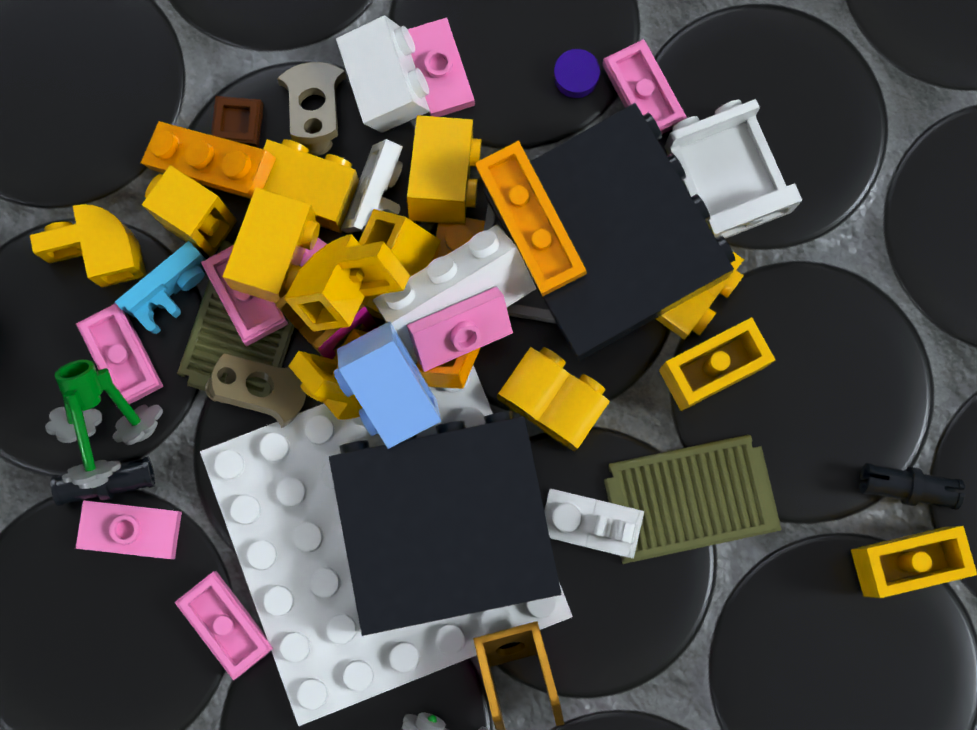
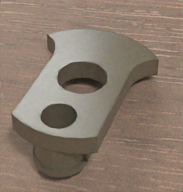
(315, 127)
(285, 396)

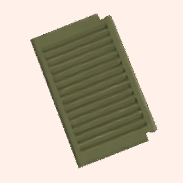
(216, 334)
(696, 496)

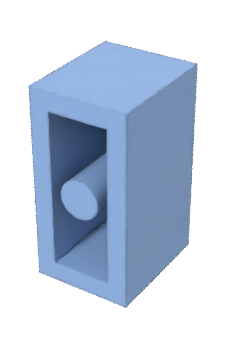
(387, 386)

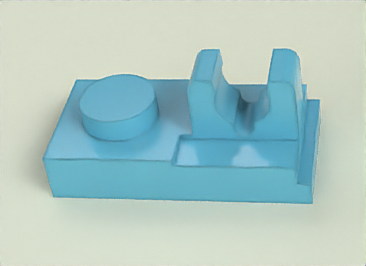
(176, 273)

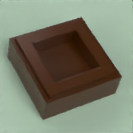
(238, 119)

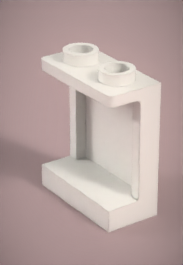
(732, 169)

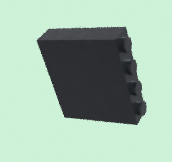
(631, 228)
(443, 524)

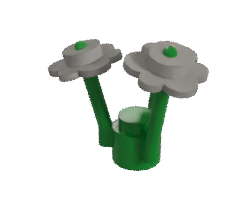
(81, 391)

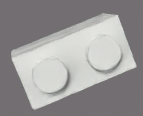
(384, 74)

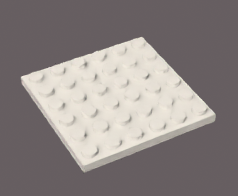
(293, 554)

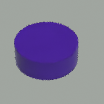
(576, 73)

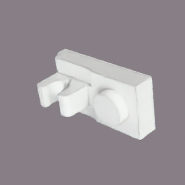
(379, 173)
(593, 523)

